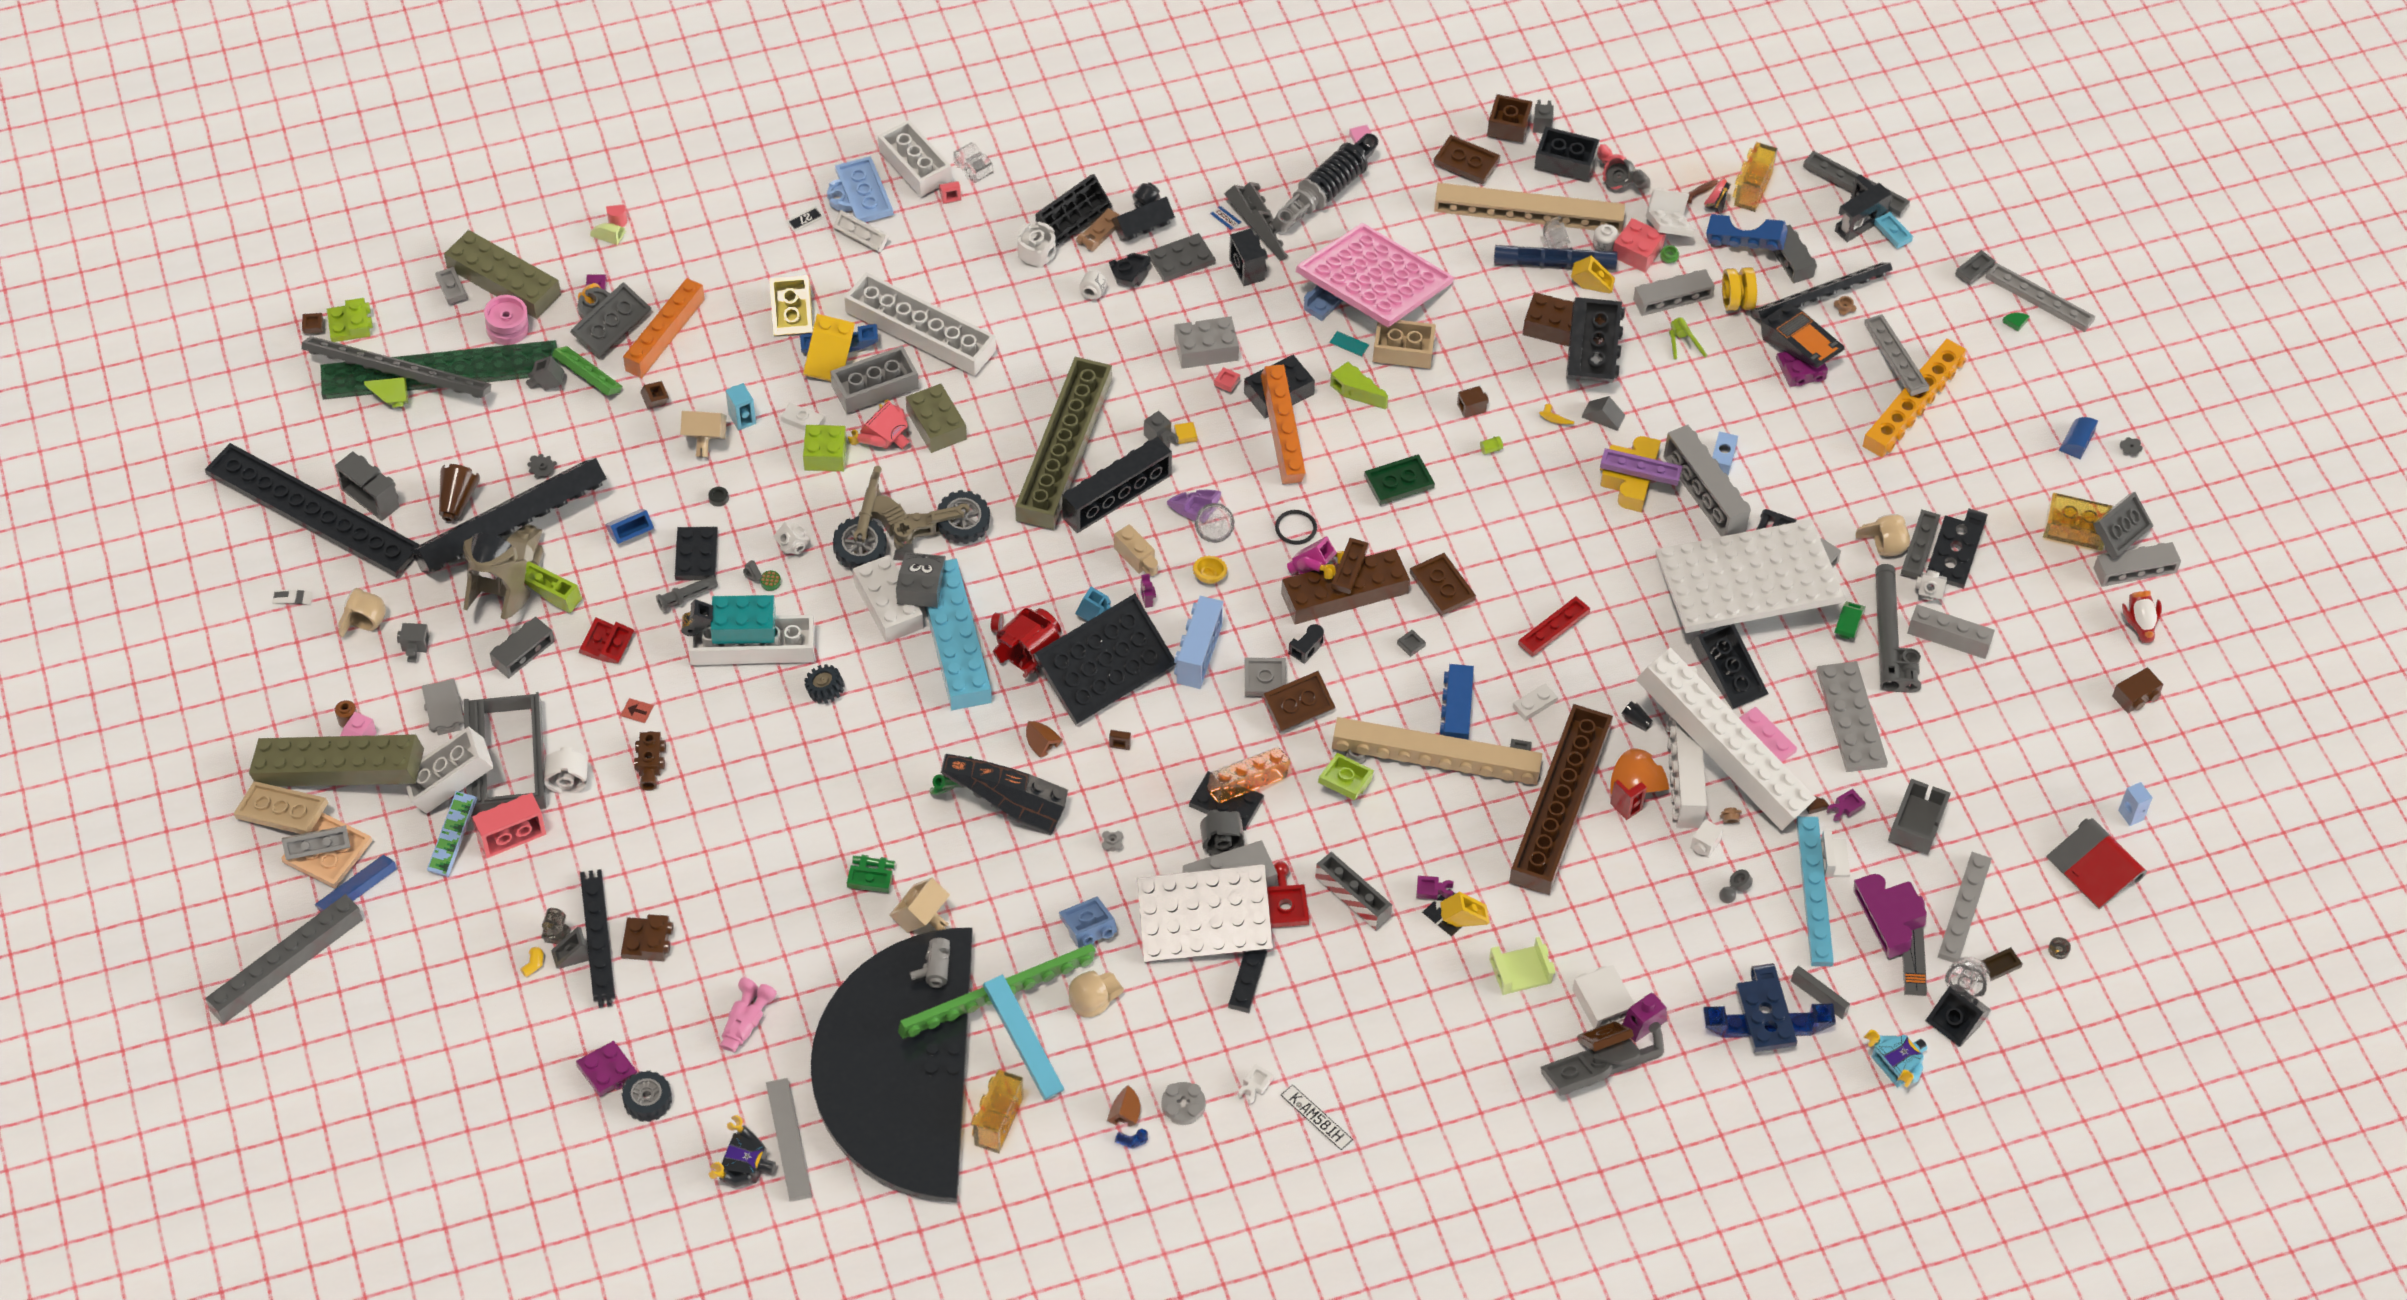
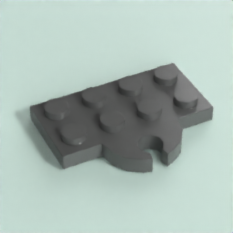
(608, 317)

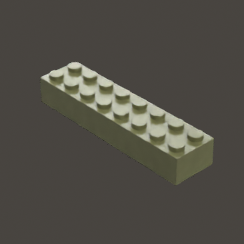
(337, 760)

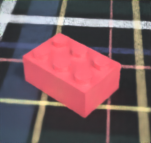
(509, 825)

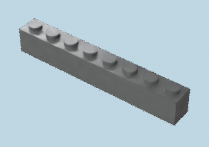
(284, 959)

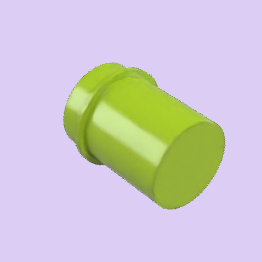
(1491, 445)

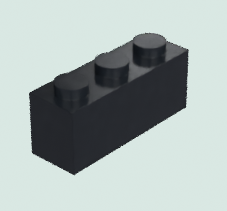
(1143, 219)

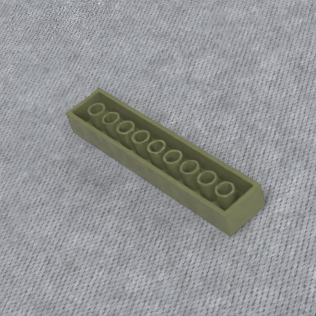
(1063, 442)

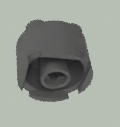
(1221, 831)

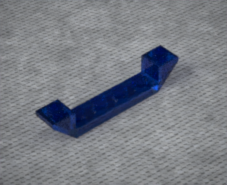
(1734, 1026)

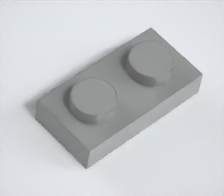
(450, 285)

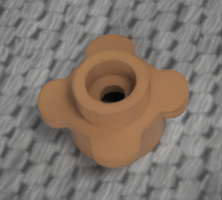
(1845, 305)
(1730, 815)

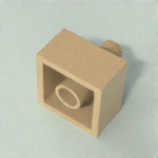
(703, 427)
(921, 906)

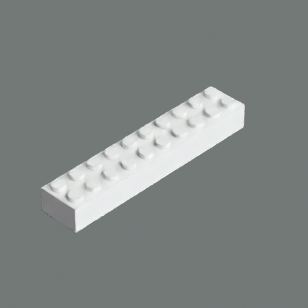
(1725, 738)

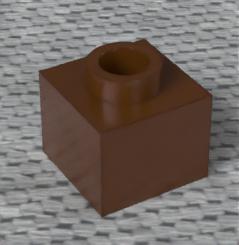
(654, 394)

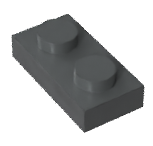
(1975, 267)

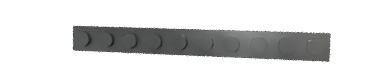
(396, 366)

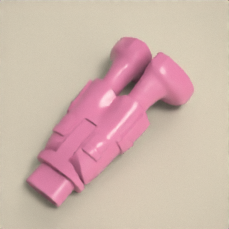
(744, 1016)

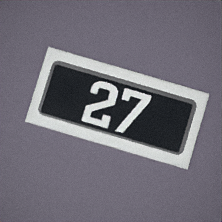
(805, 218)

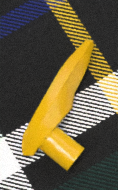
(1555, 418)

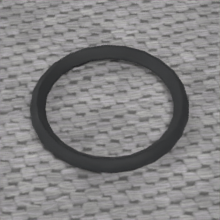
(1296, 512)

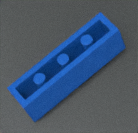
(1458, 701)

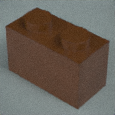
(2138, 690)

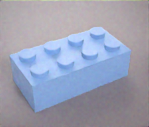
(1199, 642)

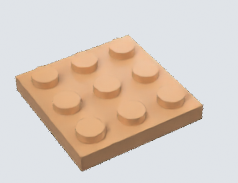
(332, 865)

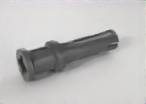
(678, 596)

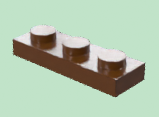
(1349, 565)

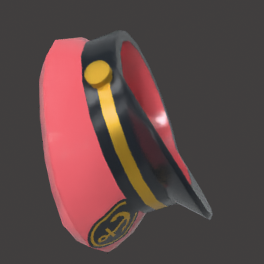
(1718, 195)

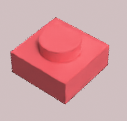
(1227, 379)

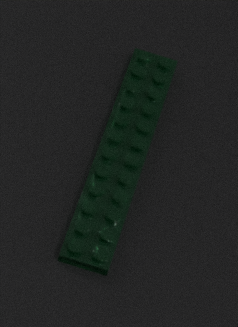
(481, 364)

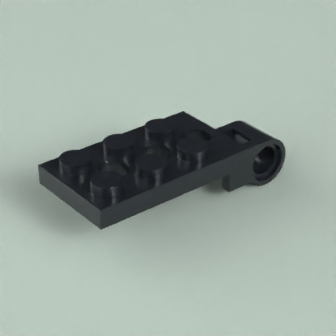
(1968, 543)

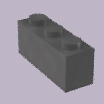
(1795, 258)
(521, 647)

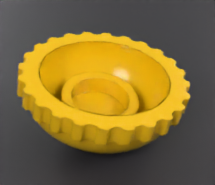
(1209, 569)

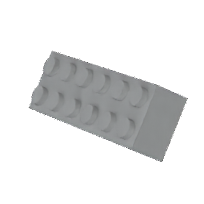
(1707, 482)

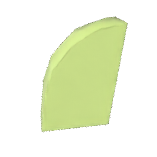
(608, 232)

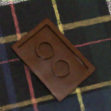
(1466, 159)
(1442, 584)
(1298, 701)

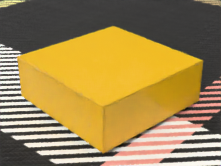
(1185, 432)

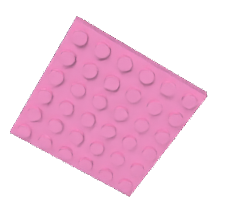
(1374, 274)

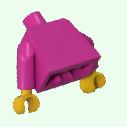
(1315, 558)

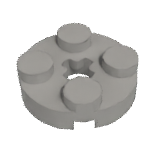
(1183, 1091)

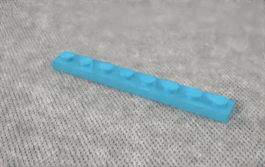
(1814, 891)

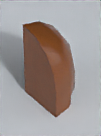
(1041, 738)
(1125, 1108)

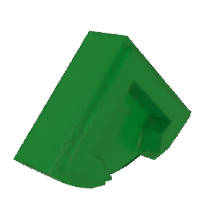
(2016, 320)

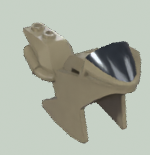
(504, 560)

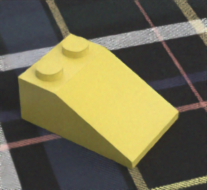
(791, 305)

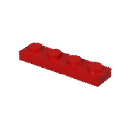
(1554, 626)

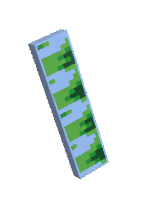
(452, 834)

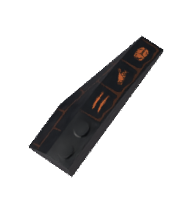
(1016, 793)

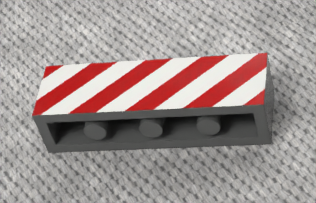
(1353, 890)

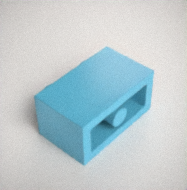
(740, 406)

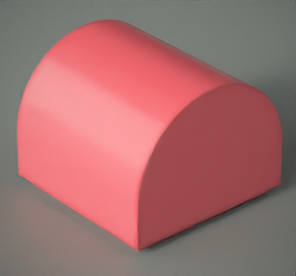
(950, 192)
(617, 215)

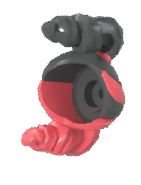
(1619, 165)

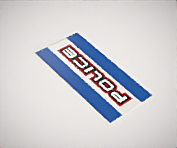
(1225, 217)

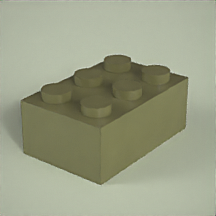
(936, 418)

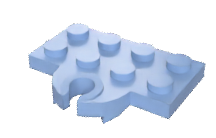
(859, 190)

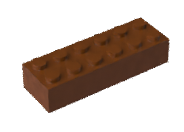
(1379, 579)

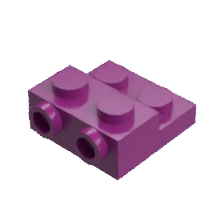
(1799, 372)

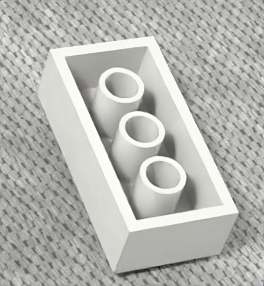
(914, 158)
(877, 587)
(449, 769)

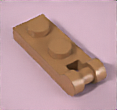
(1098, 231)

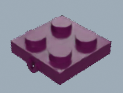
(606, 1068)

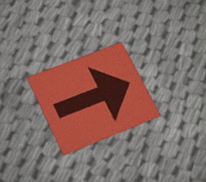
(637, 710)

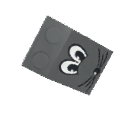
(920, 579)

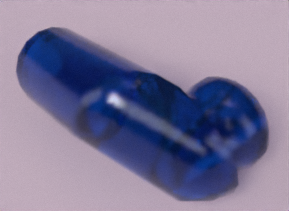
(1133, 1141)

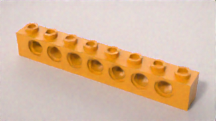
(1905, 408)

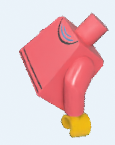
(883, 428)

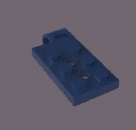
(1766, 992)

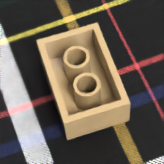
(1405, 344)

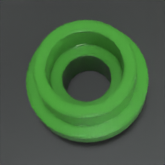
(1669, 254)

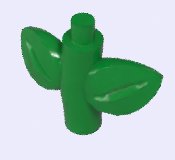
(943, 784)

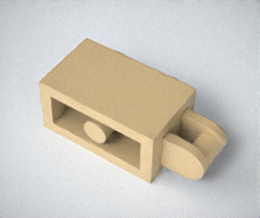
(1136, 550)

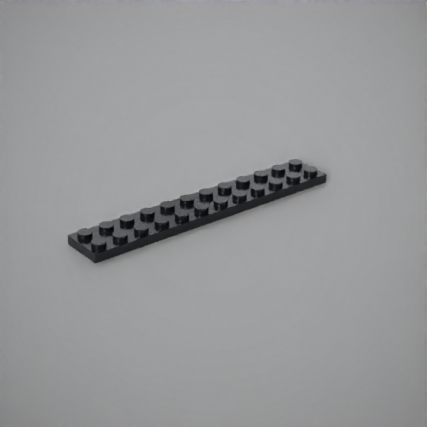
(312, 509)

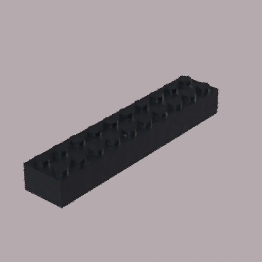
(511, 513)

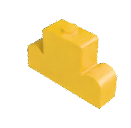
(1631, 488)

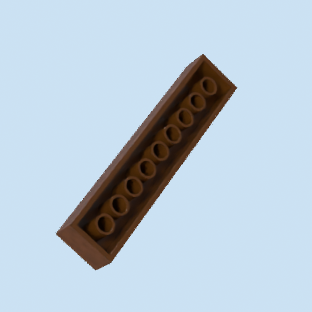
(1560, 799)

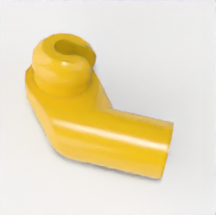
(535, 961)

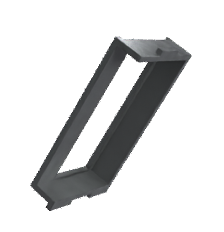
(474, 718)

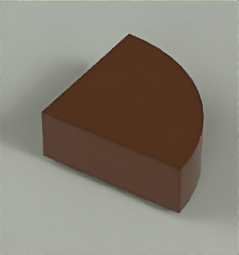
(1817, 805)

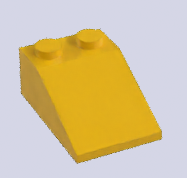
(828, 346)

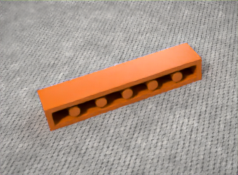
(663, 328)
(1283, 424)

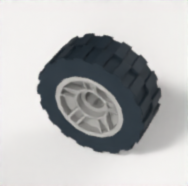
(644, 1085)

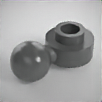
(1739, 881)

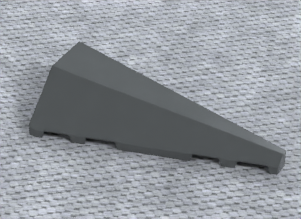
(1252, 208)

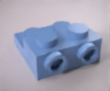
(1088, 922)

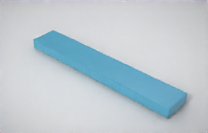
(1023, 1037)

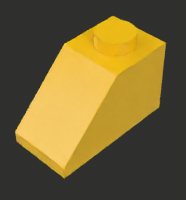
(1592, 275)
(1464, 911)

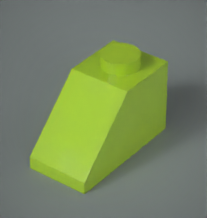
(390, 391)

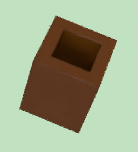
(1472, 401)

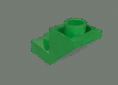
(1849, 620)

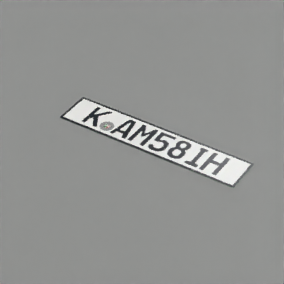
(1316, 1117)

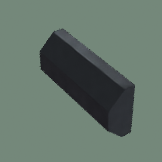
(1075, 209)

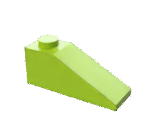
(552, 587)

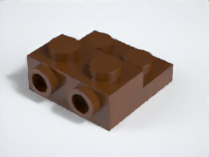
(647, 938)

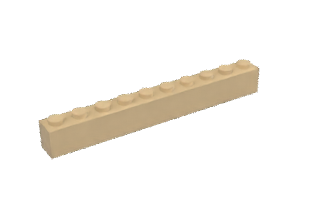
(1527, 207)
(1437, 751)

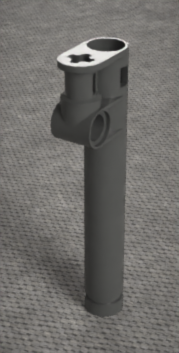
(1895, 663)

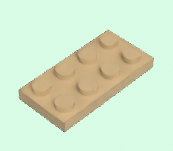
(280, 808)

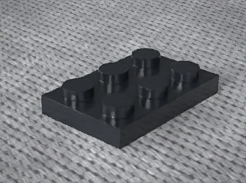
(696, 553)
(1245, 804)

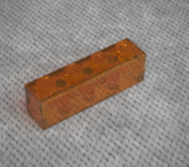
(1248, 774)

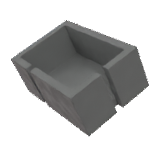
(367, 485)
(1919, 818)

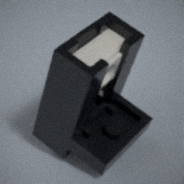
(1863, 208)

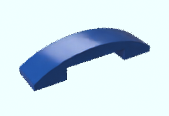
(865, 337)

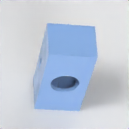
(1725, 459)
(2135, 804)

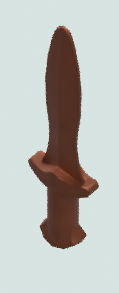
(1700, 189)

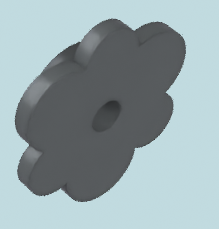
(2131, 446)

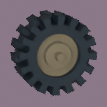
(824, 684)

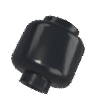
(1145, 194)

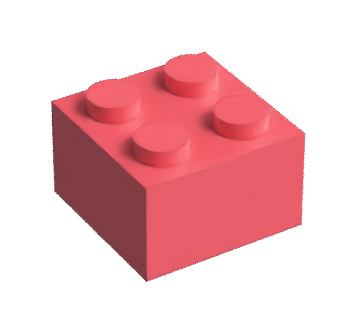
(1639, 245)

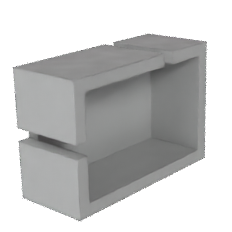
(1206, 342)

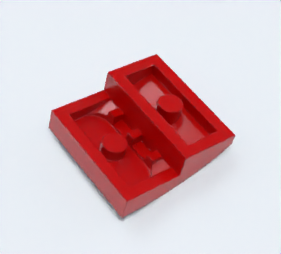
(606, 641)

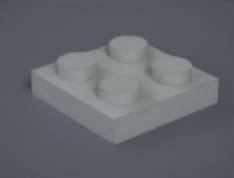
(1263, 675)

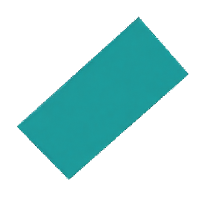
(1349, 343)

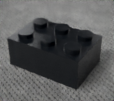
(1566, 153)
(1299, 381)

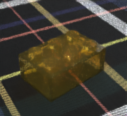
(1754, 176)
(2072, 521)
(997, 1111)

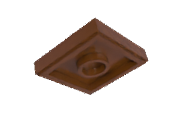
(1605, 1036)

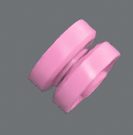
(506, 319)

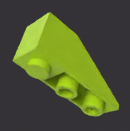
(1356, 386)

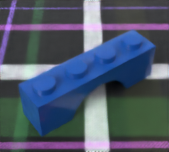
(1769, 235)

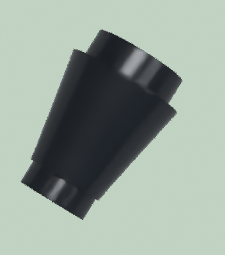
(1636, 715)

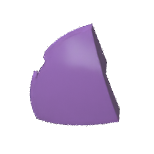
(1191, 503)

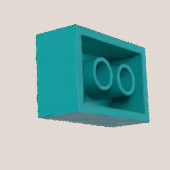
(743, 619)

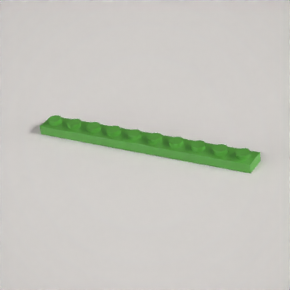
(972, 1001)

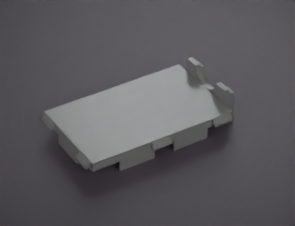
(443, 706)

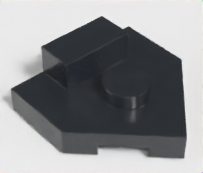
(1130, 270)

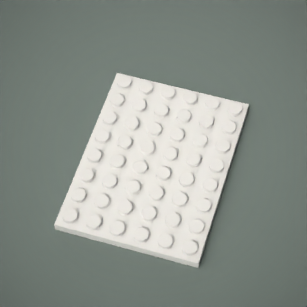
(1749, 576)

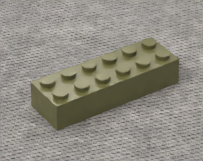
(502, 272)

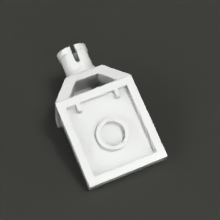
(1667, 211)

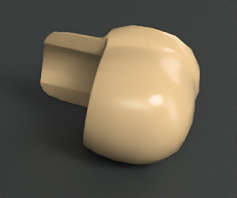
(1889, 534)
(362, 610)
(1093, 992)

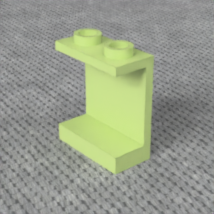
(1522, 967)

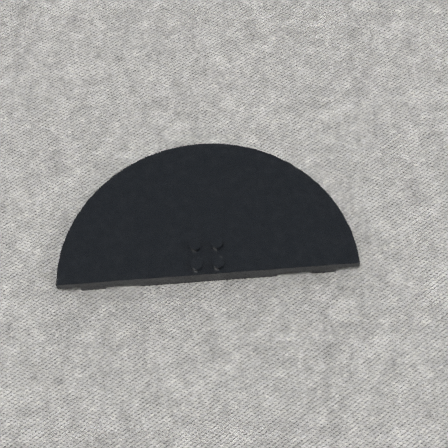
(893, 1098)

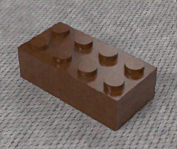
(1550, 319)

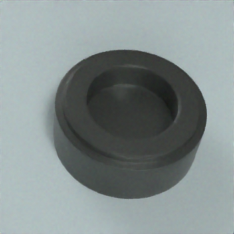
(718, 496)

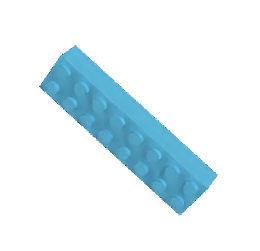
(958, 643)

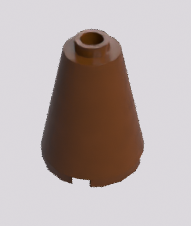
(455, 490)

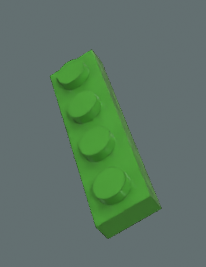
(587, 370)

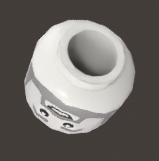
(1605, 237)
(1093, 285)

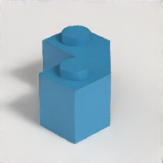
(1093, 604)

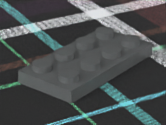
(2123, 525)

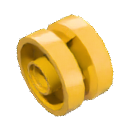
(1739, 288)

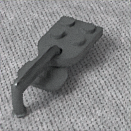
(1594, 1066)

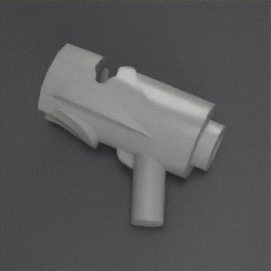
(937, 963)

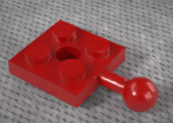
(1291, 894)

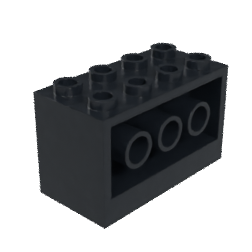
(1581, 342)

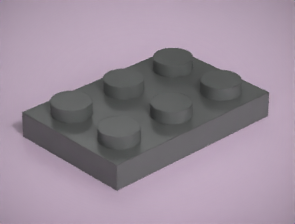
(1181, 257)

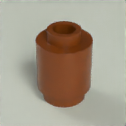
(344, 711)

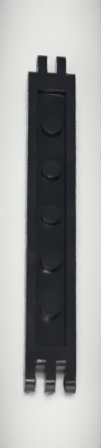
(597, 938)

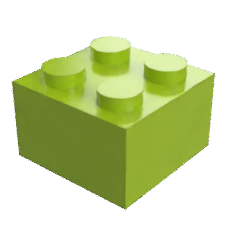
(824, 448)

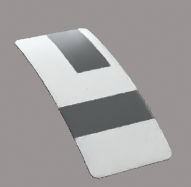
(292, 596)

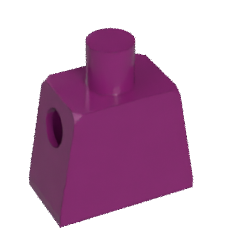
(1644, 1013)

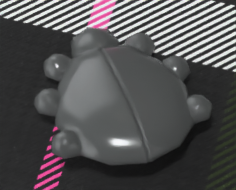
(541, 465)

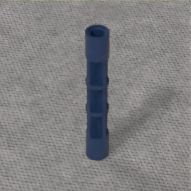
(1551, 257)

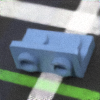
(1320, 302)

